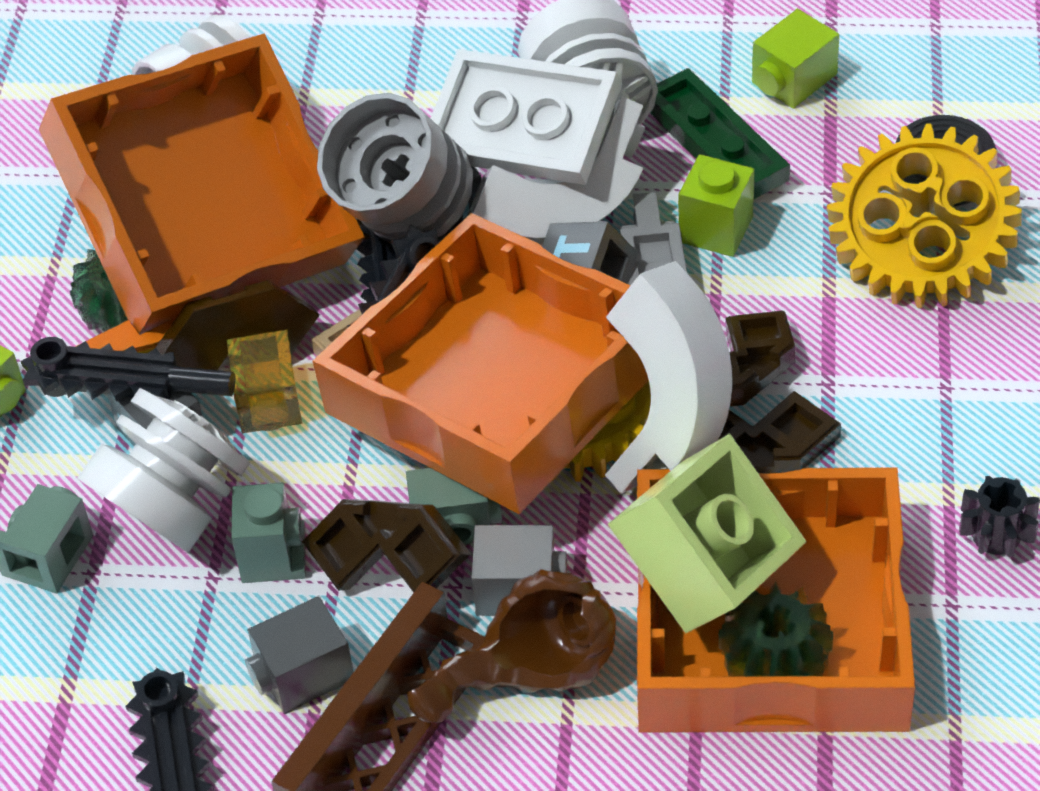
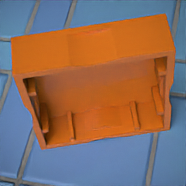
(197, 181)
(486, 363)
(848, 566)

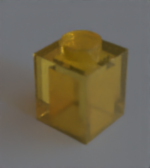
(264, 381)

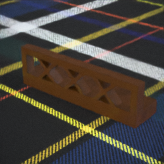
(368, 697)

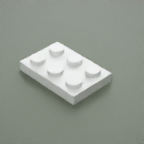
(527, 113)

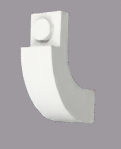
(532, 206)
(686, 367)

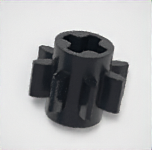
(999, 516)

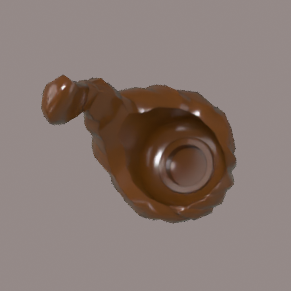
(543, 637)

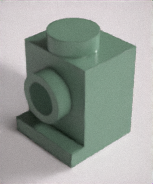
(455, 502)
(267, 534)
(45, 538)

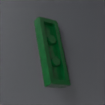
(715, 130)

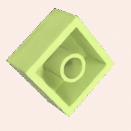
(707, 534)

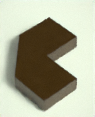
(205, 324)
(759, 352)
(785, 437)
(408, 534)

